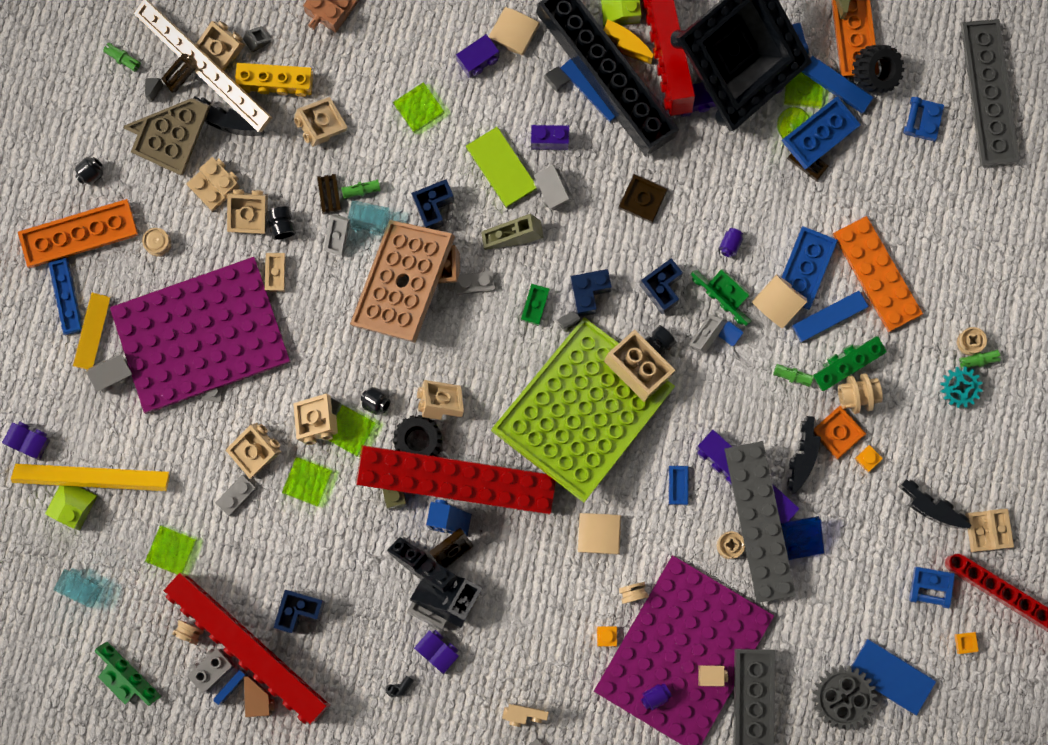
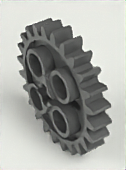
(855, 713)

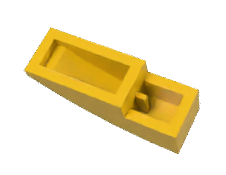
(628, 42)

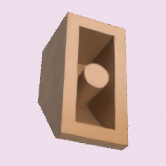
(452, 267)
(257, 699)

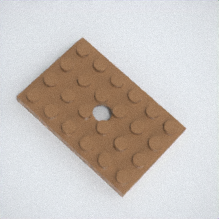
(402, 252)

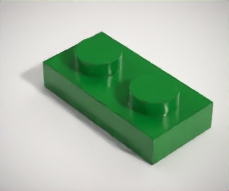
(535, 304)

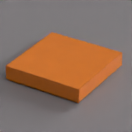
(838, 432)

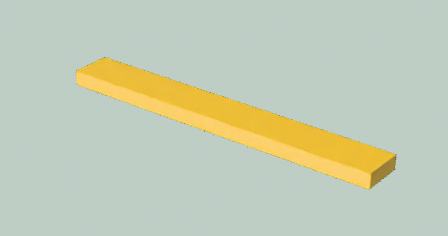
(90, 477)

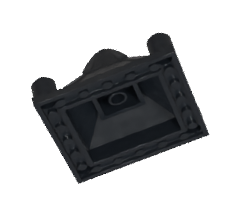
(743, 55)

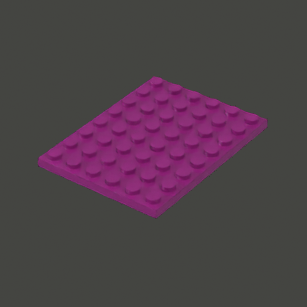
(199, 335)
(680, 627)

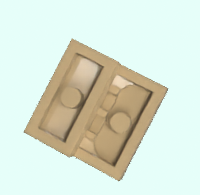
(514, 31)
(779, 301)
(989, 530)
(599, 533)

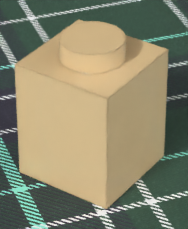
(712, 676)

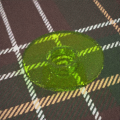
(793, 116)

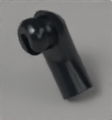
(399, 689)

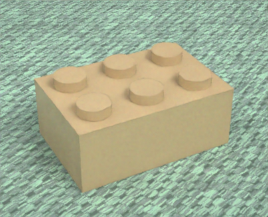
(639, 365)

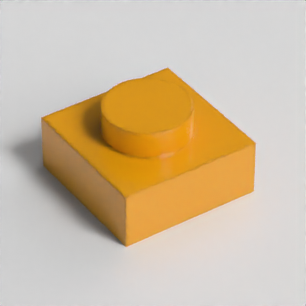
(868, 458)
(607, 636)
(966, 643)

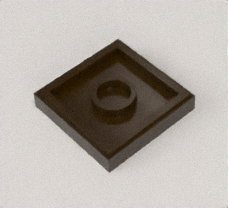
(642, 198)
(451, 548)

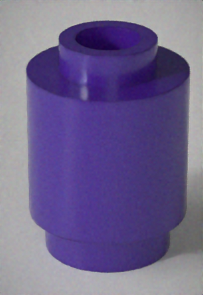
(731, 242)
(656, 696)

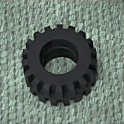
(890, 68)
(418, 423)

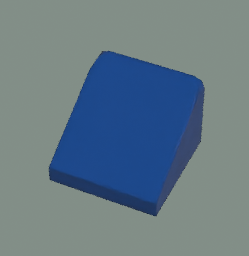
(730, 333)

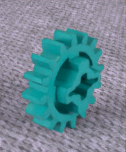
(962, 395)

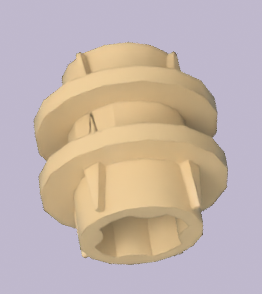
(860, 393)

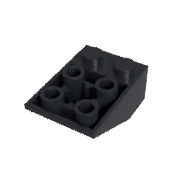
(453, 604)

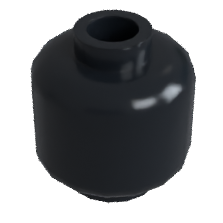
(89, 170)
(375, 401)

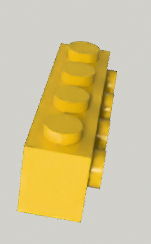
(274, 79)

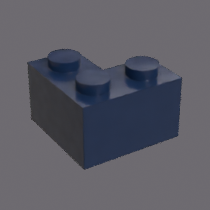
(429, 200)
(658, 285)
(585, 287)
(295, 605)

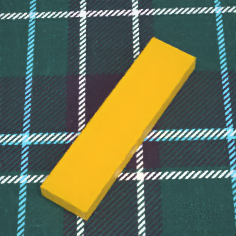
(91, 331)

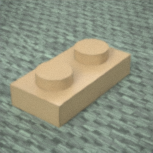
(275, 272)

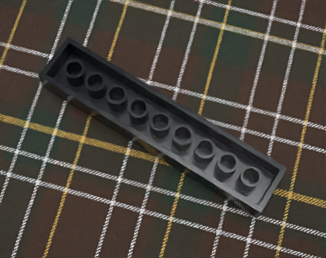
(608, 73)

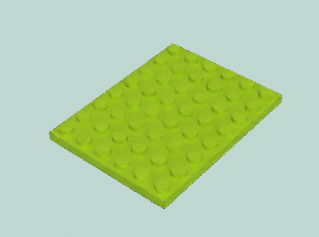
(577, 413)

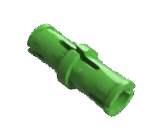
(122, 57)
(360, 189)
(980, 359)
(793, 375)

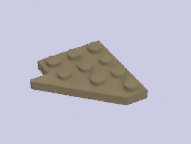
(170, 134)

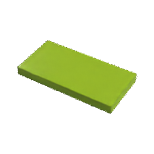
(501, 167)

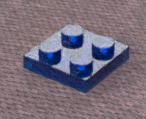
(803, 537)

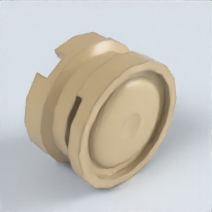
(156, 242)
(971, 341)
(730, 545)
(633, 595)
(187, 632)

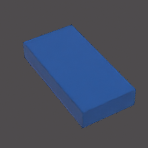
(678, 485)
(230, 687)

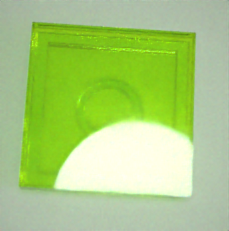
(803, 92)
(418, 107)
(352, 430)
(307, 481)
(170, 550)

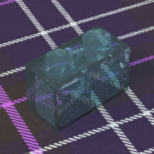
(368, 217)
(78, 587)

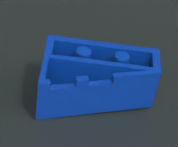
(447, 518)

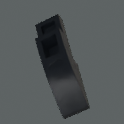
(230, 122)
(803, 463)
(938, 512)
(421, 566)

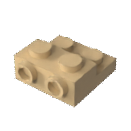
(220, 44)
(319, 121)
(213, 183)
(247, 211)
(440, 399)
(315, 419)
(254, 449)
(518, 714)

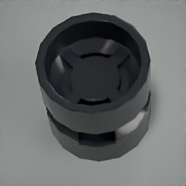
(281, 224)
(662, 338)

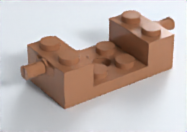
(329, 12)

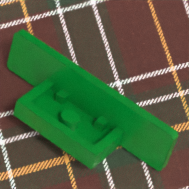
(726, 291)
(848, 362)
(123, 678)

